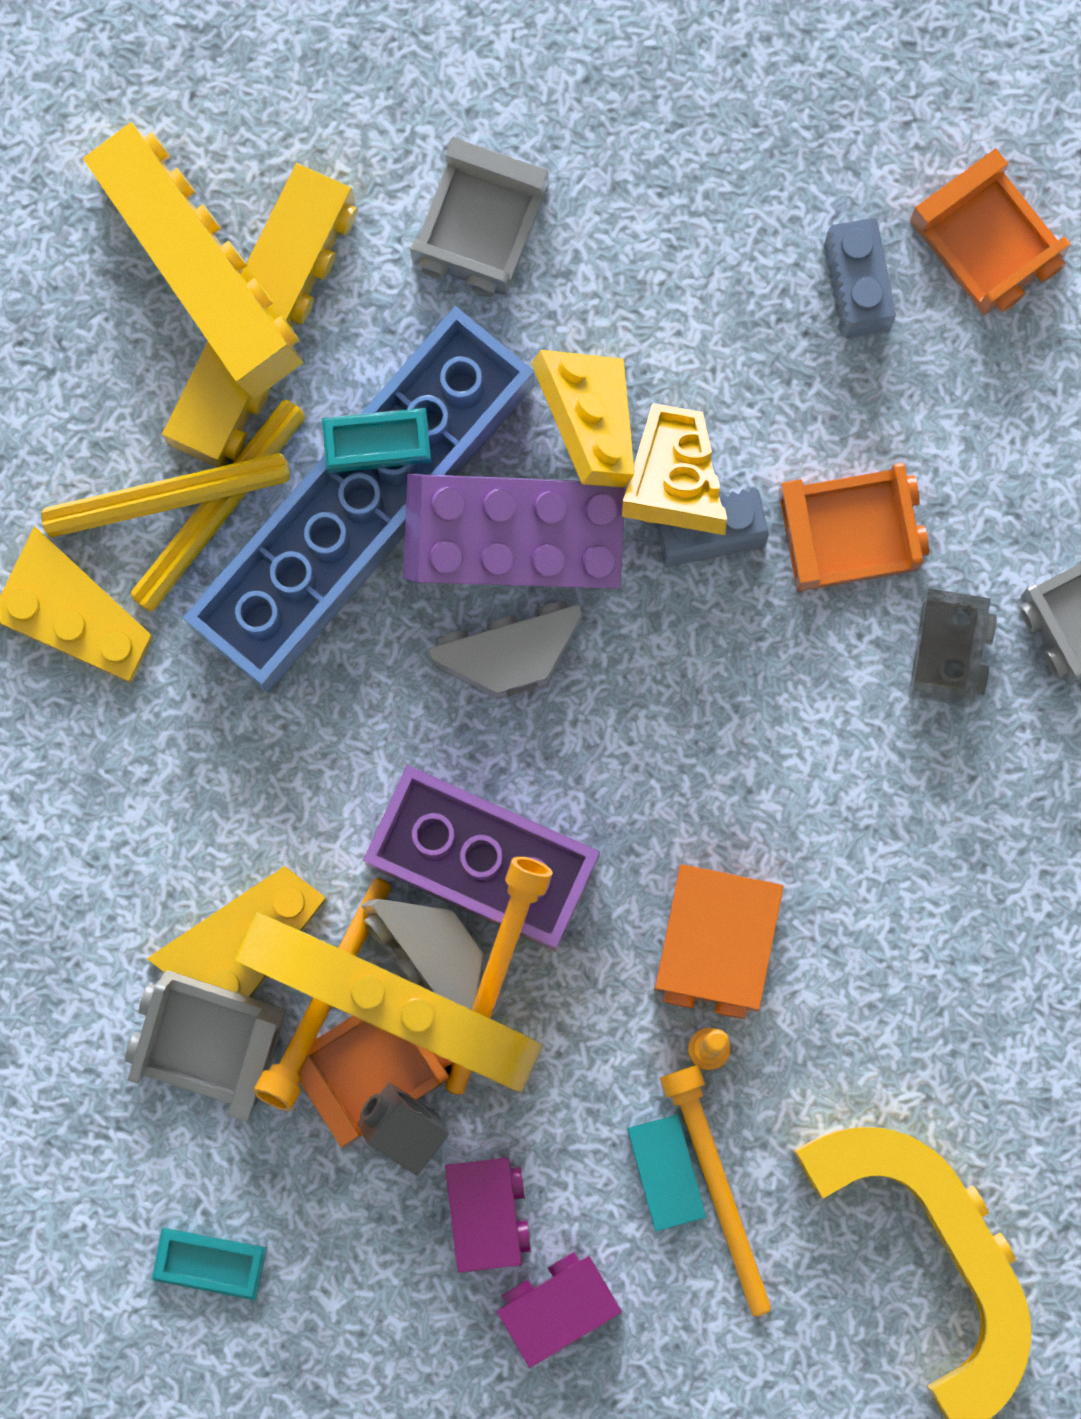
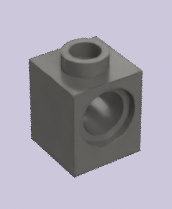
(402, 1128)

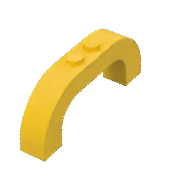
(388, 1002)
(1004, 1342)

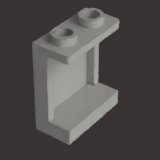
(480, 218)
(1056, 613)
(205, 1040)

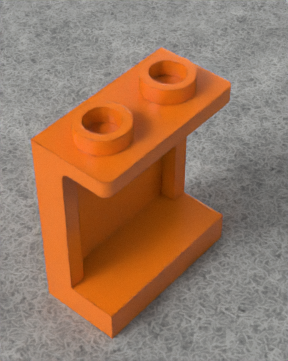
(989, 235)
(853, 528)
(718, 940)
(356, 1063)

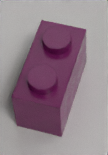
(485, 1214)
(558, 1309)

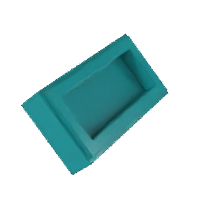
(376, 440)
(666, 1172)
(209, 1263)

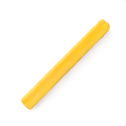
(165, 495)
(212, 514)

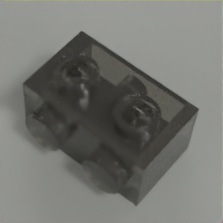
(951, 648)

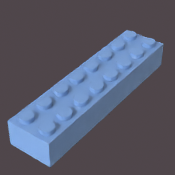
(348, 522)

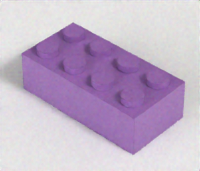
(512, 532)
(464, 847)

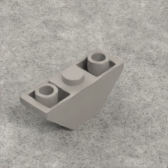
(511, 653)
(430, 947)

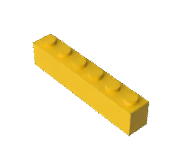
(194, 261)
(286, 263)

